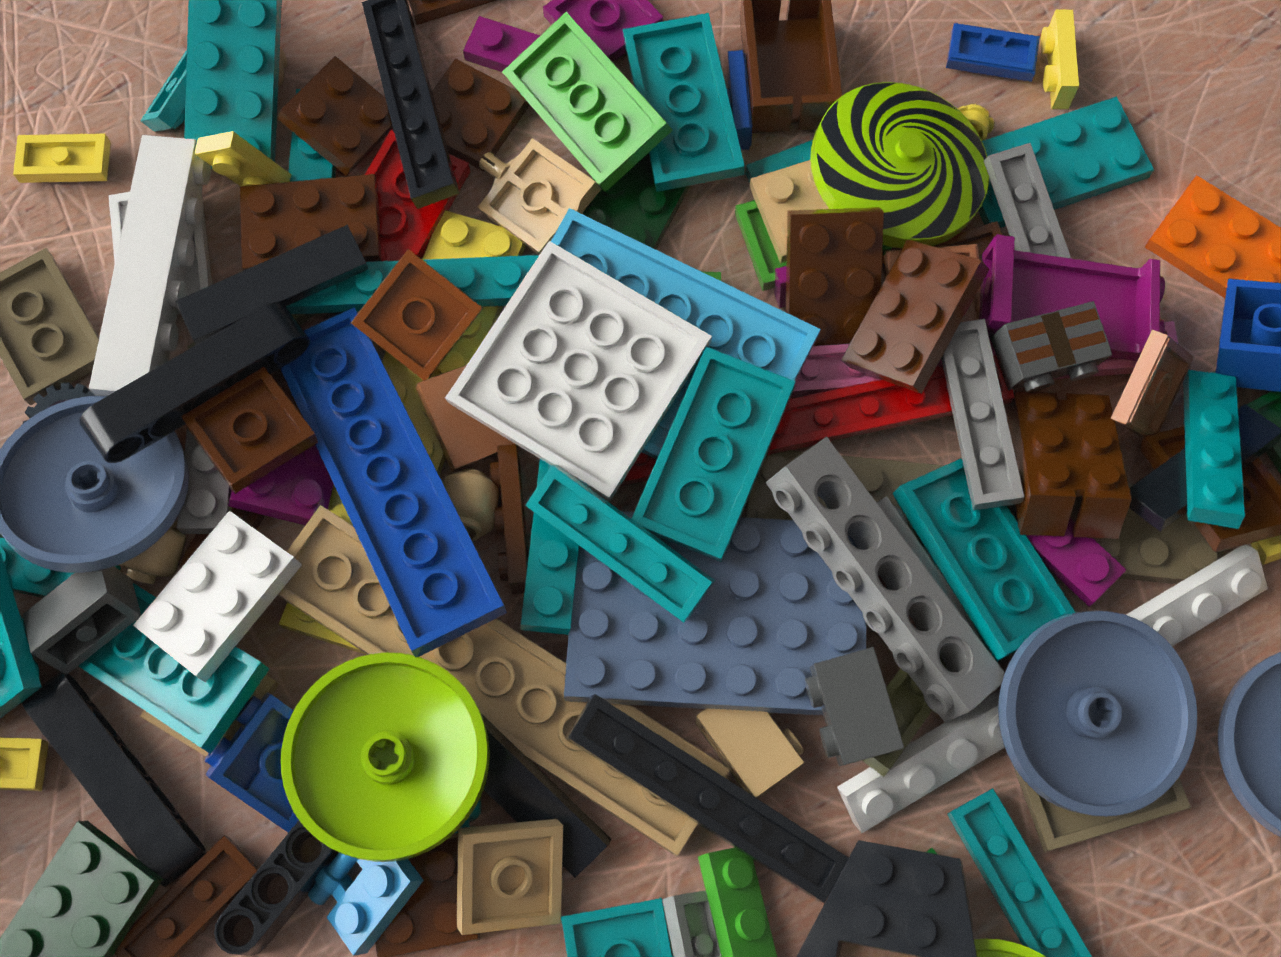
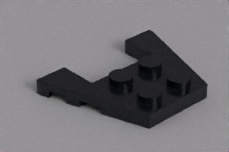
(896, 904)

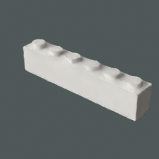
(150, 262)

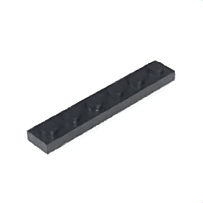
(410, 102)
(707, 798)

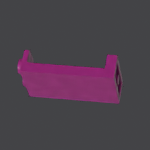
(1037, 284)

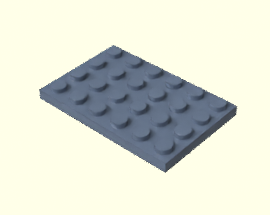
(738, 650)

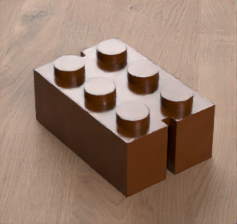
(789, 63)
(1067, 453)

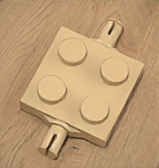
(534, 193)

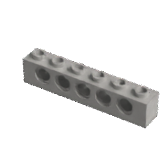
(909, 590)

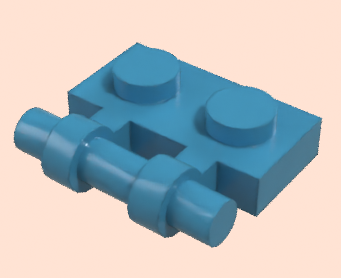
(368, 902)

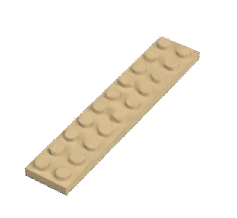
(503, 671)

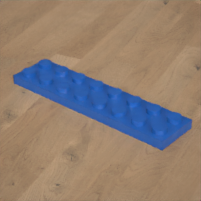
(390, 488)

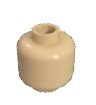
(474, 500)
(159, 559)

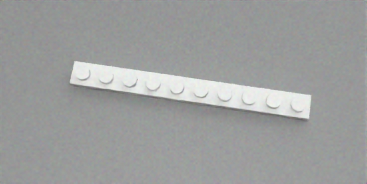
(977, 734)

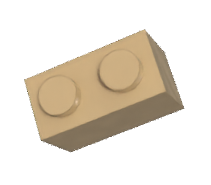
(752, 747)

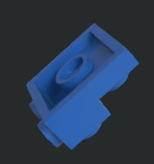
(252, 760)

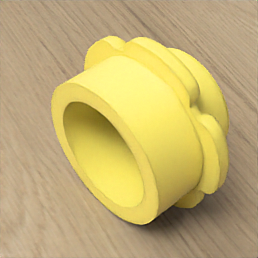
(978, 118)

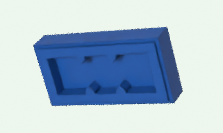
(993, 52)
(739, 97)

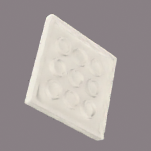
(579, 369)

